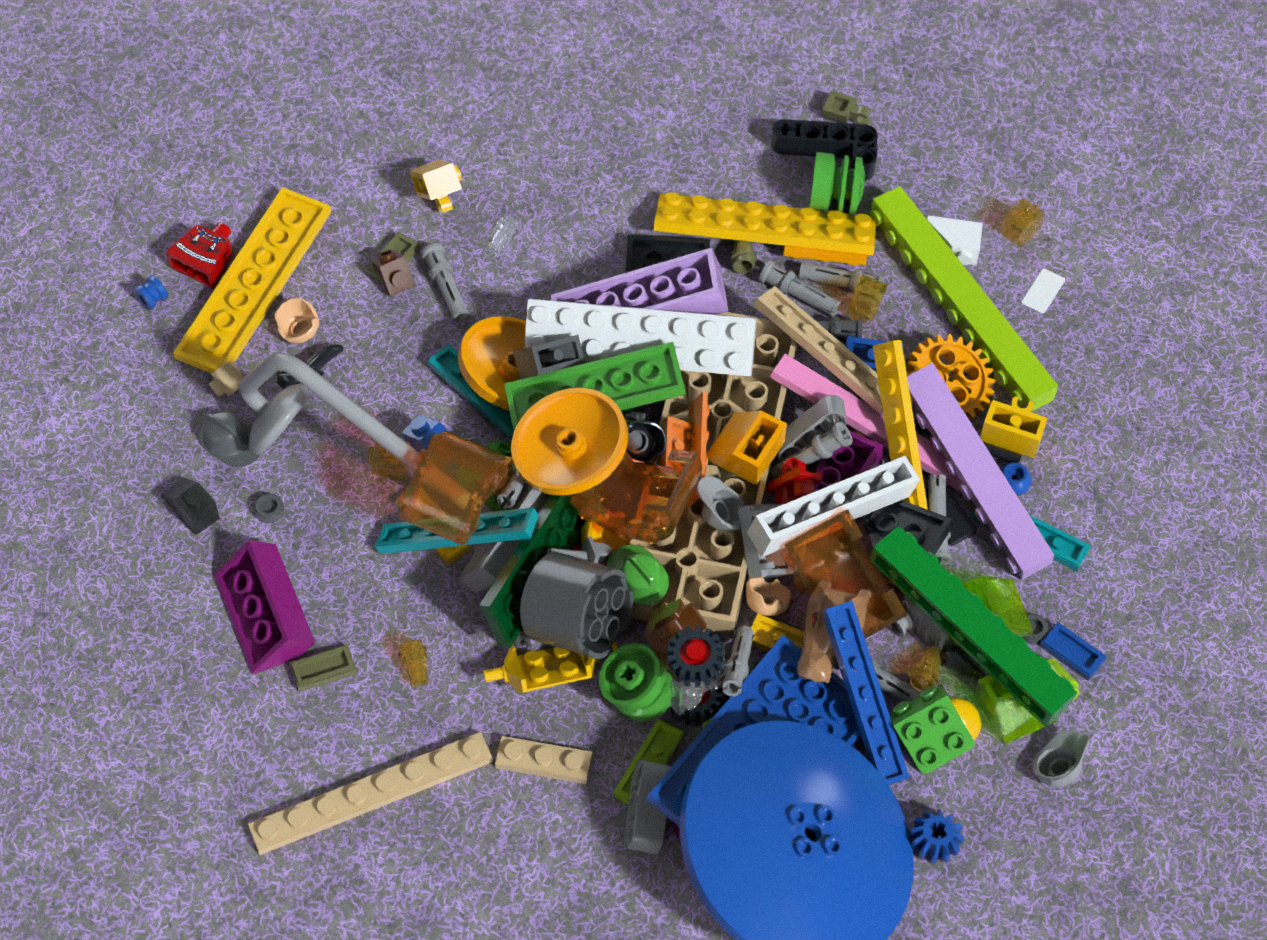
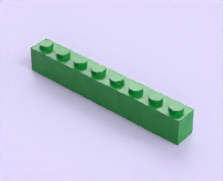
(973, 626)

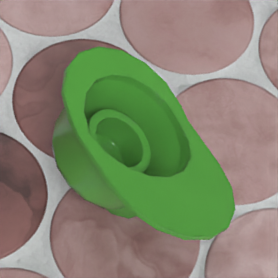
(643, 571)

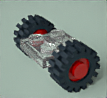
(698, 671)

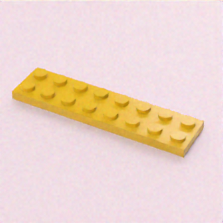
(765, 223)
(252, 281)

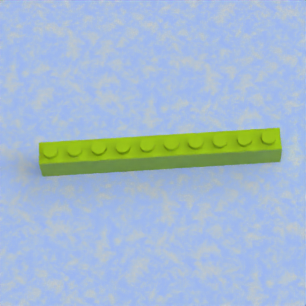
(963, 299)

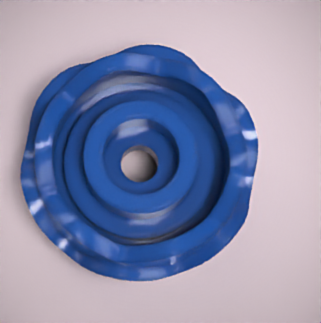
(1019, 471)

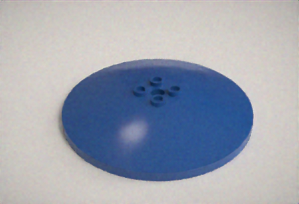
(750, 848)

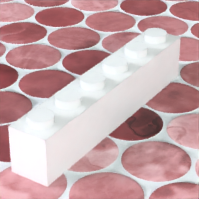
(857, 494)

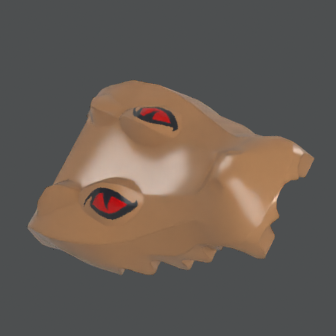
(817, 651)

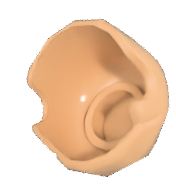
(296, 320)
(767, 597)

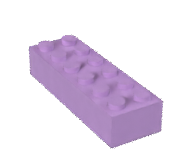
(680, 284)

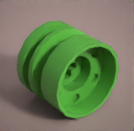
(837, 182)

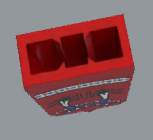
(202, 254)

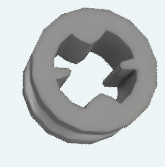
(899, 627)

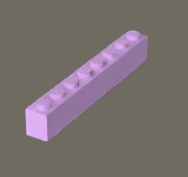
(978, 473)

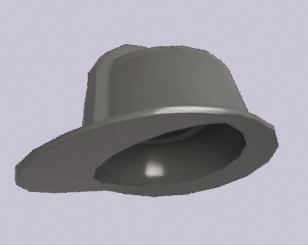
(227, 439)

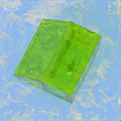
(1002, 599)
(1004, 712)

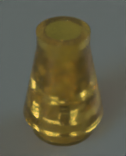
(414, 661)
(927, 669)

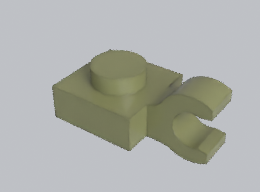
(842, 107)

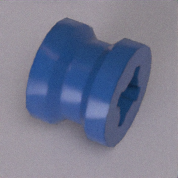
(150, 292)

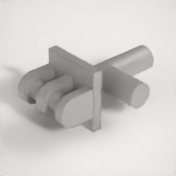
(590, 551)

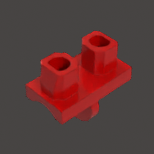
(794, 481)

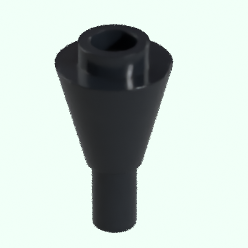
(962, 662)

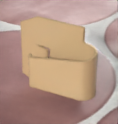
(226, 379)

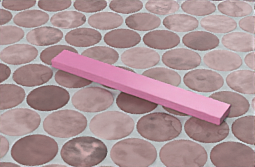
(858, 413)

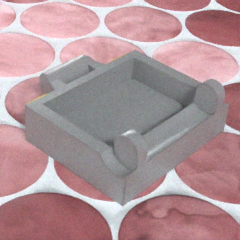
(769, 565)

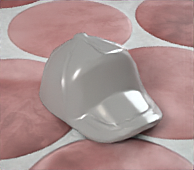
(720, 504)
(1061, 759)

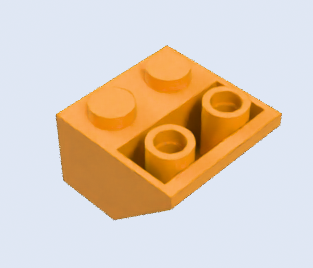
(748, 444)

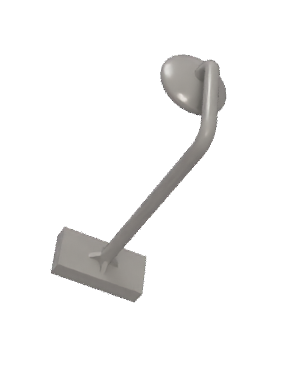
(283, 407)

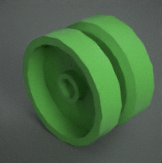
(636, 682)

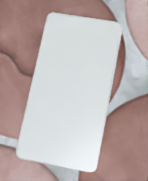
(1043, 290)

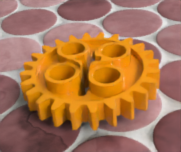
(959, 360)

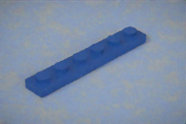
(864, 692)

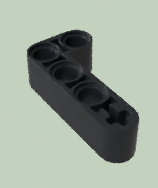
(840, 139)

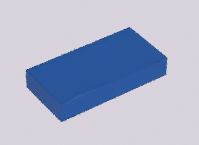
(1073, 651)

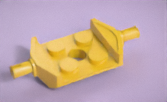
(543, 668)

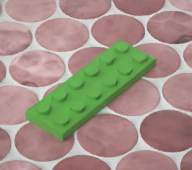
(626, 378)

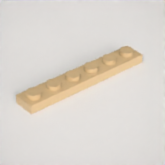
(821, 345)

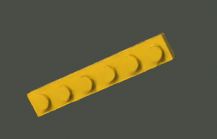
(898, 411)

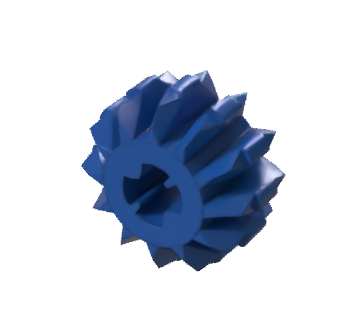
(934, 847)

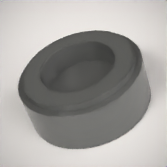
(269, 508)
(1040, 629)

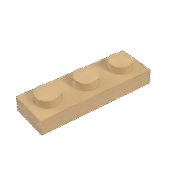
(543, 760)

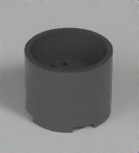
(576, 605)

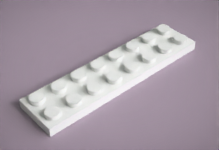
(700, 340)

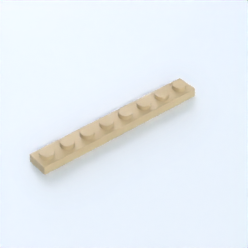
(370, 793)

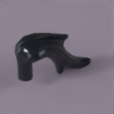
(315, 361)

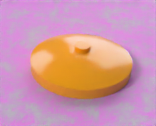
(488, 356)
(569, 441)

